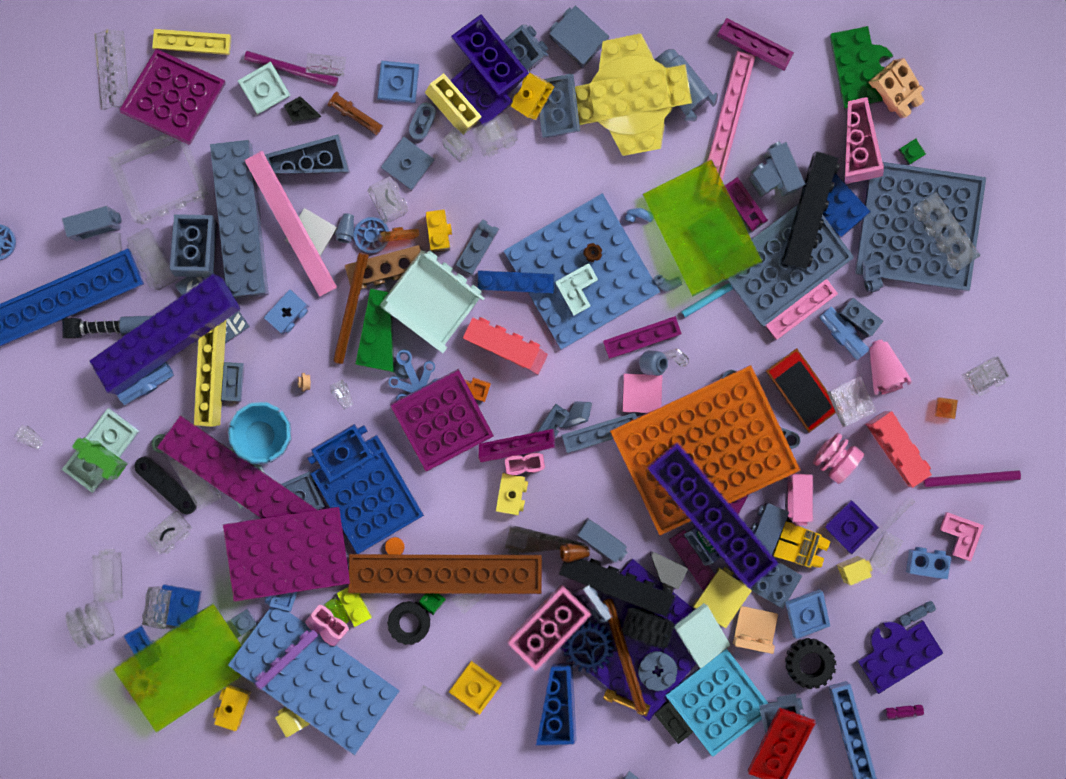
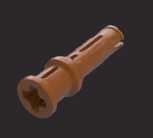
(347, 109)

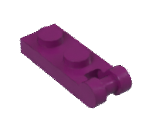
(745, 204)

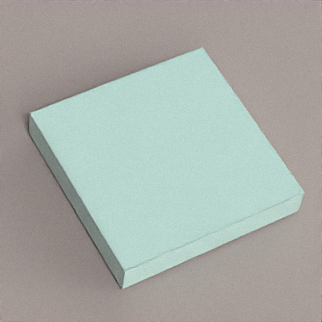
(264, 88)

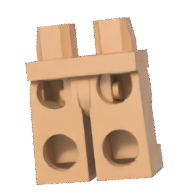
(898, 87)

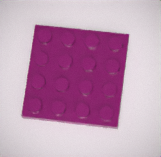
(172, 96)
(442, 420)

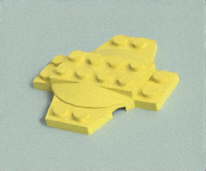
(632, 94)

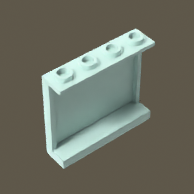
(431, 299)

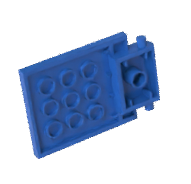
(364, 486)

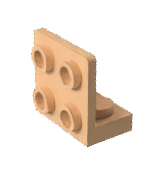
(755, 629)

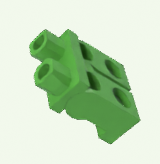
(95, 454)

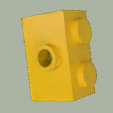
(532, 96)
(438, 230)
(232, 707)

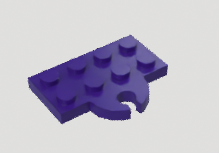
(898, 653)

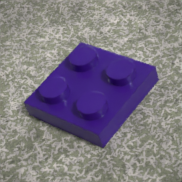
(851, 527)

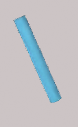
(706, 300)

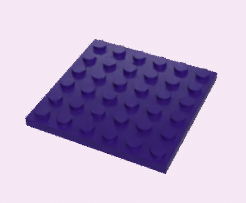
(613, 673)

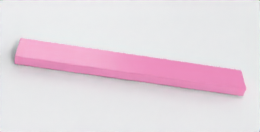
(731, 110)
(290, 223)

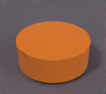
(395, 546)

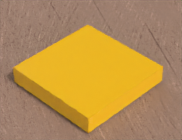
(475, 687)

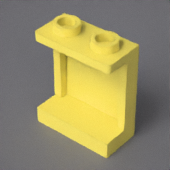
(723, 596)

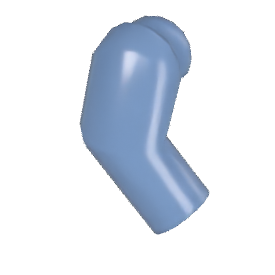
(638, 212)

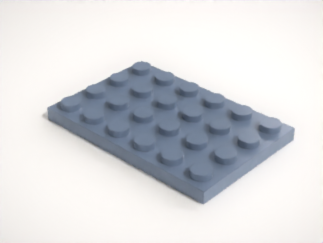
(774, 287)

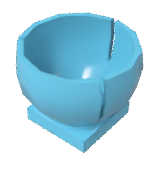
(259, 433)

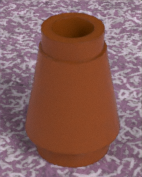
(573, 552)

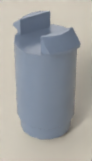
(699, 91)

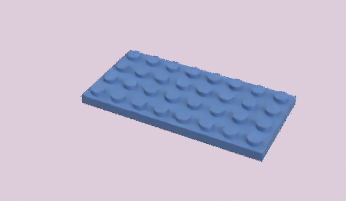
(319, 684)

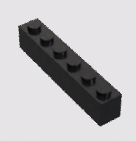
(810, 211)
(619, 585)

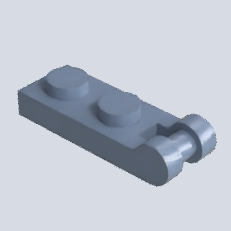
(477, 247)

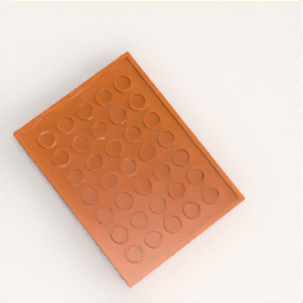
(722, 429)

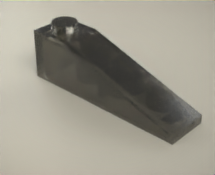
(529, 540)

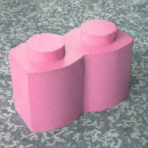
(518, 464)
(328, 626)

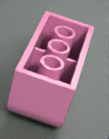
(548, 627)

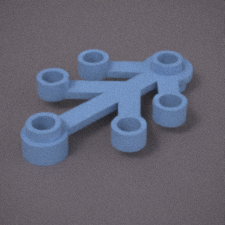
(412, 375)

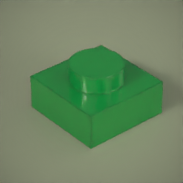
(912, 151)
(432, 602)

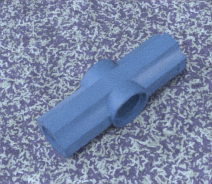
(844, 333)
(146, 384)

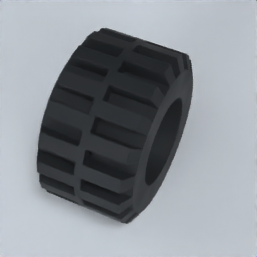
(647, 627)
(826, 667)

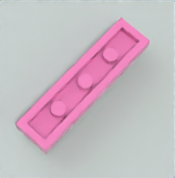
(801, 309)

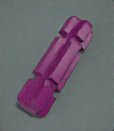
(904, 711)

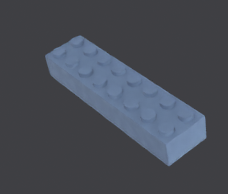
(239, 219)

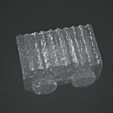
(985, 375)

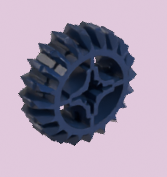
(579, 649)

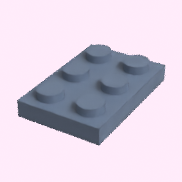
(560, 111)

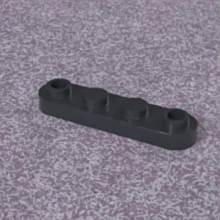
(165, 484)

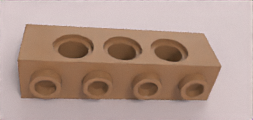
(377, 262)

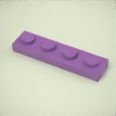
(279, 664)

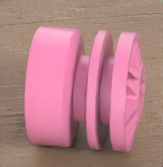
(838, 458)

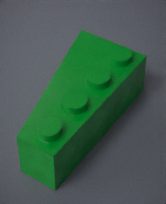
(376, 338)

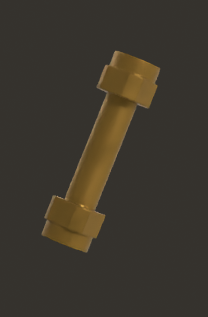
(611, 696)

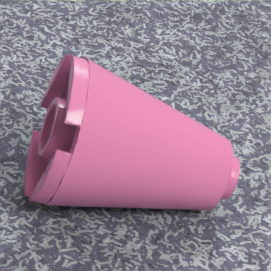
(886, 369)

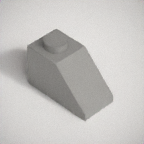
(668, 571)

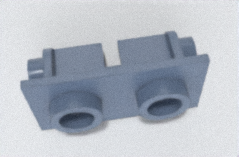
(555, 418)

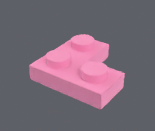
(966, 532)

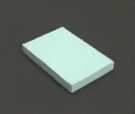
(702, 635)

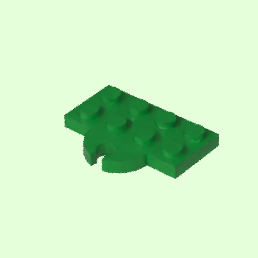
(857, 64)

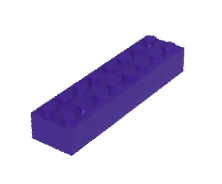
(164, 334)
(712, 515)

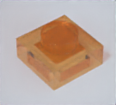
(946, 408)

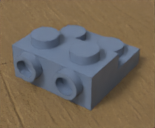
(526, 46)
(787, 702)

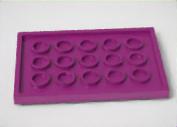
(286, 554)

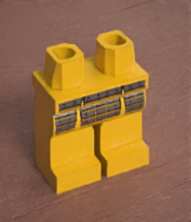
(805, 548)

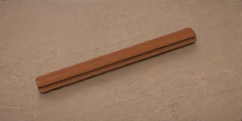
(350, 308)
(625, 657)

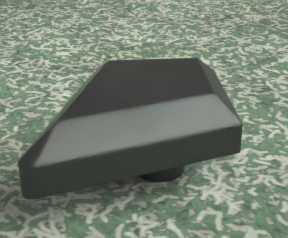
(300, 110)

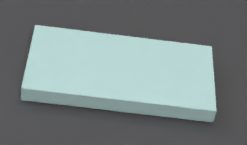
(114, 435)

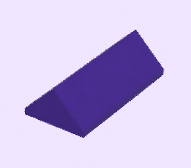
(490, 55)

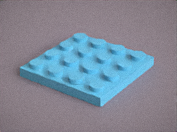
(718, 702)

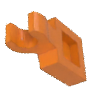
(478, 388)

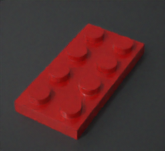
(781, 745)

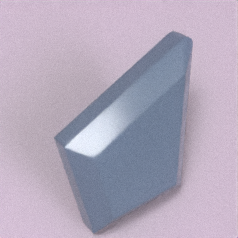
(578, 414)

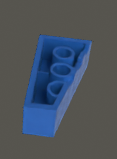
(558, 713)

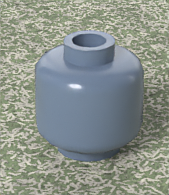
(653, 363)

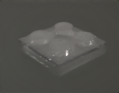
(851, 401)

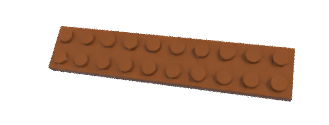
(444, 574)

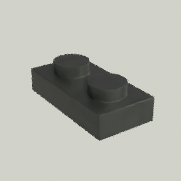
(673, 722)

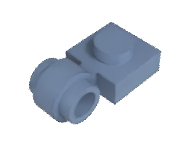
(872, 271)

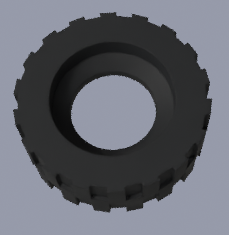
(394, 623)

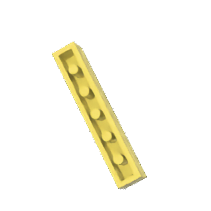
(210, 377)

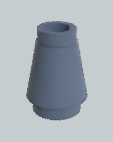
(345, 229)

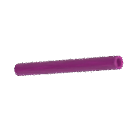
(290, 68)
(972, 478)

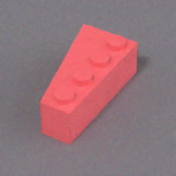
(505, 345)
(899, 448)

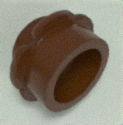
(592, 257)

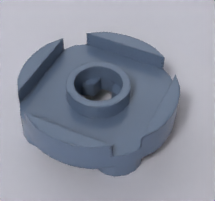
(648, 665)

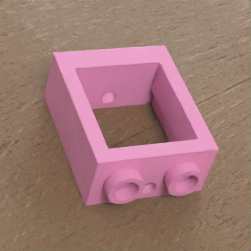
(800, 498)

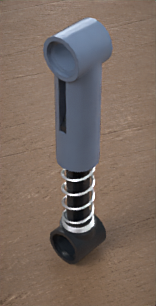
(77, 328)

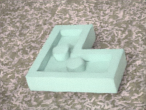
(572, 286)

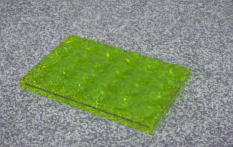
(702, 228)
(181, 667)

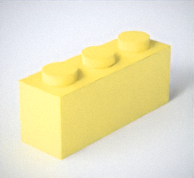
(452, 104)

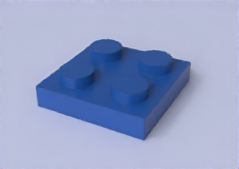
(183, 604)

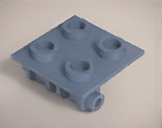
(778, 585)

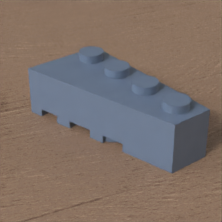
(312, 157)

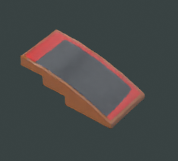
(801, 390)

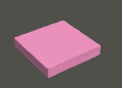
(641, 393)

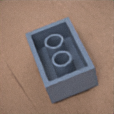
(193, 245)

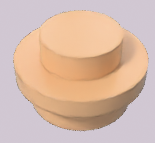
(304, 382)

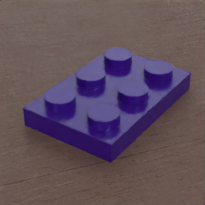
(480, 94)

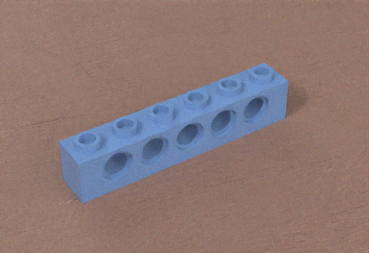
(852, 731)

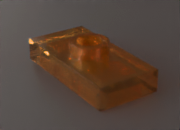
(398, 234)

